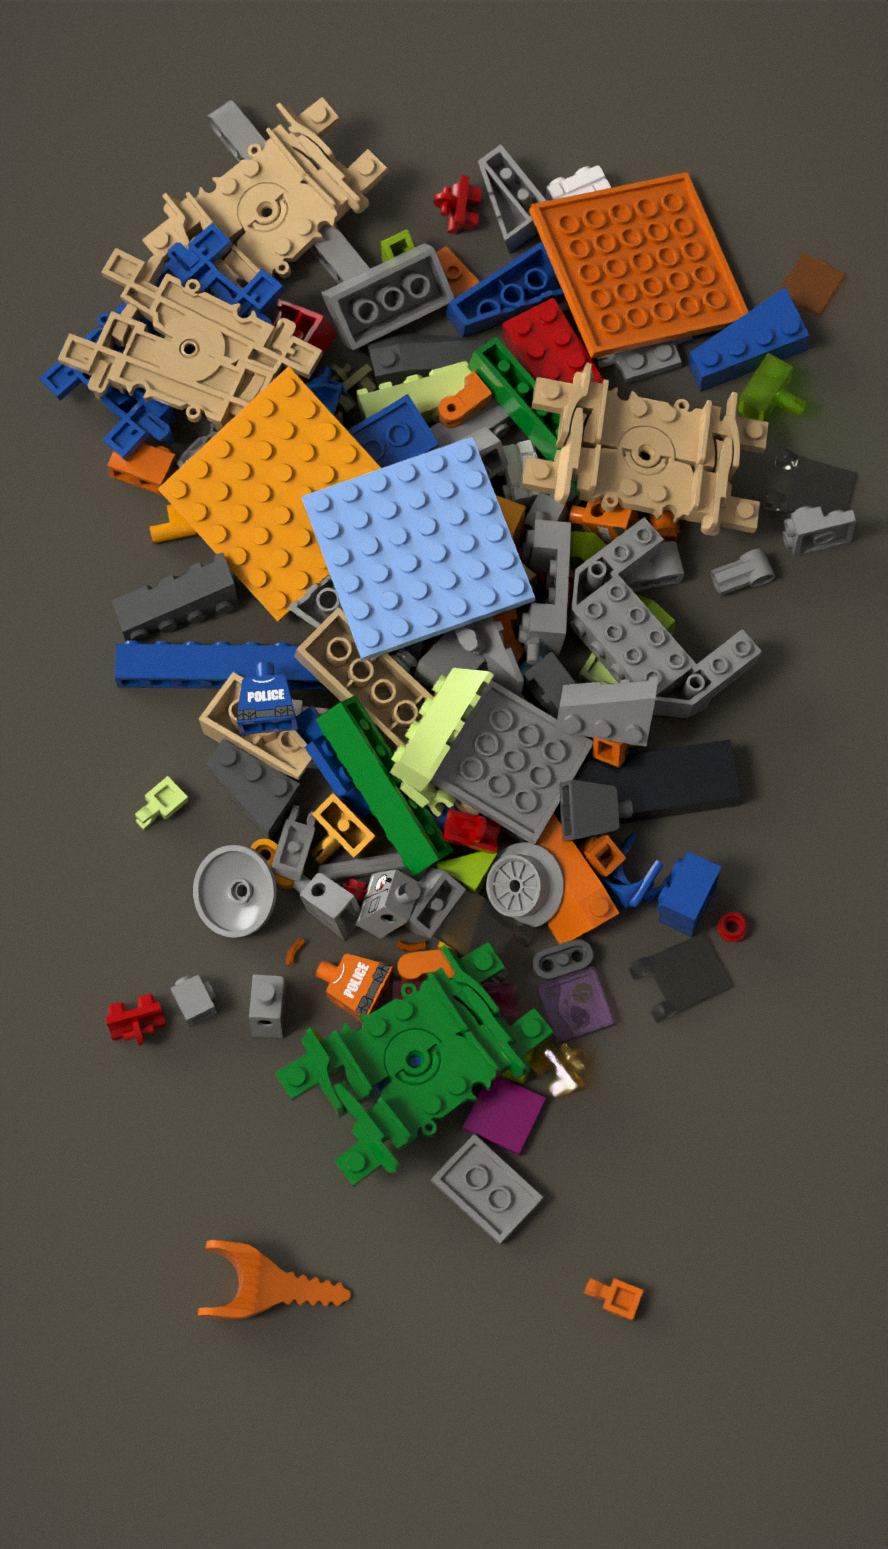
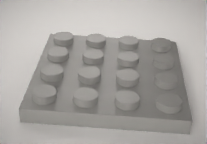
(511, 762)

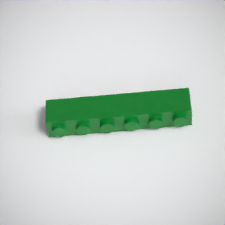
(514, 393)
(369, 765)

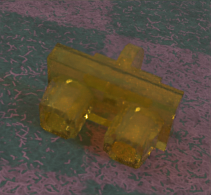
(567, 1079)

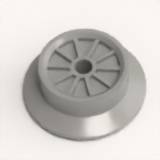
(526, 884)

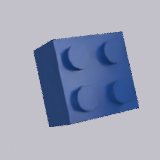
(689, 894)

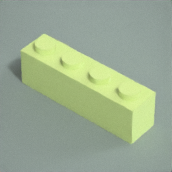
(424, 392)
(439, 725)

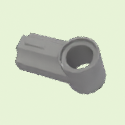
(750, 570)

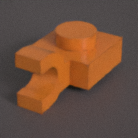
(619, 1298)

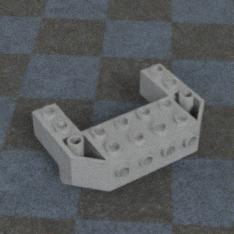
(632, 639)

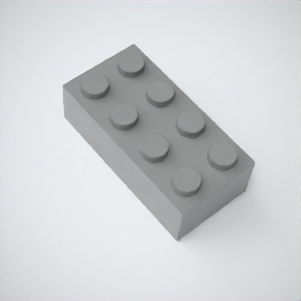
(388, 296)

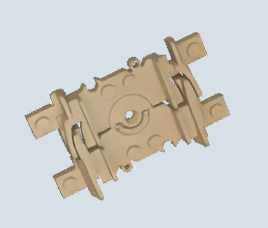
(608, 451)

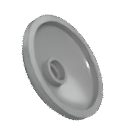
(220, 891)

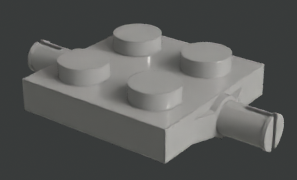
(645, 361)

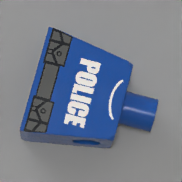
(265, 703)

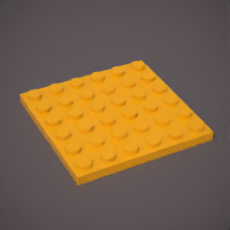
(249, 486)

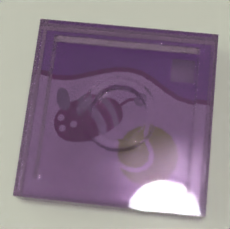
(575, 1005)

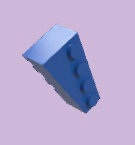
(506, 293)
(742, 346)

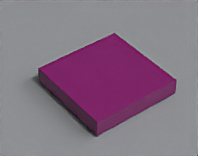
(504, 1115)

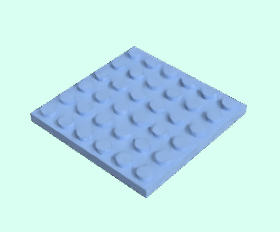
(418, 549)

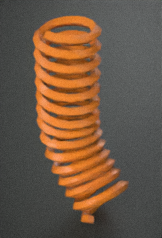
(417, 946)
(290, 955)

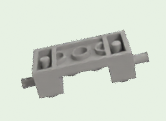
(549, 553)

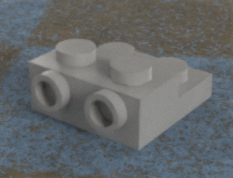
(812, 532)

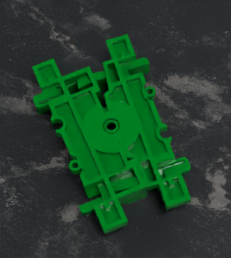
(421, 1026)

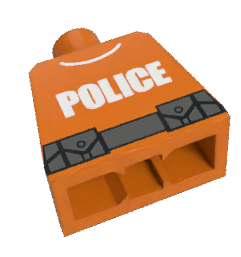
(604, 524)
(356, 983)

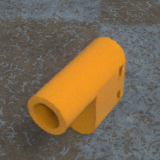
(175, 529)

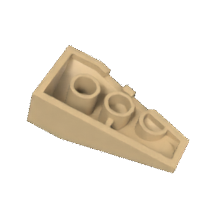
(277, 749)

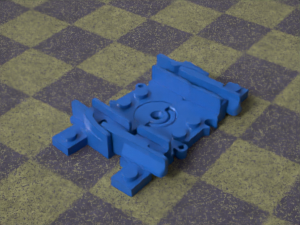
(185, 264)

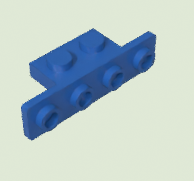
(327, 761)

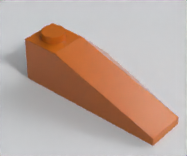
(585, 898)

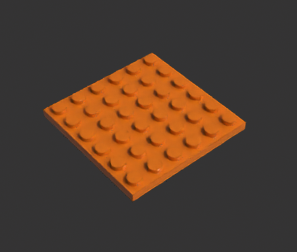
(638, 264)

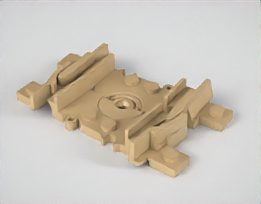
(279, 180)
(231, 354)

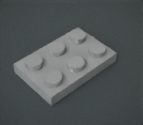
(487, 1189)

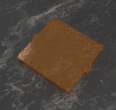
(812, 283)

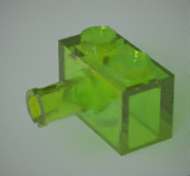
(769, 390)

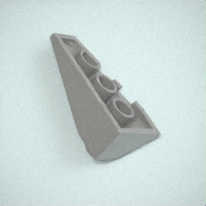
(499, 659)

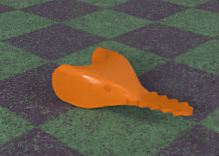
(266, 1285)

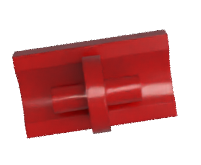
(455, 205)
(471, 831)
(137, 1021)

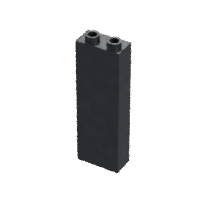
(670, 780)

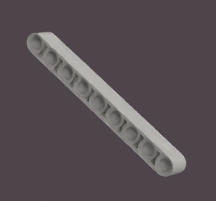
(238, 134)

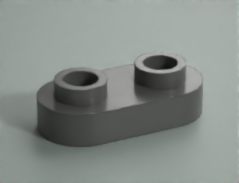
(562, 959)

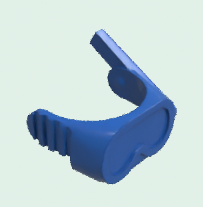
(619, 876)
(631, 895)

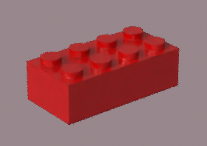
(547, 344)

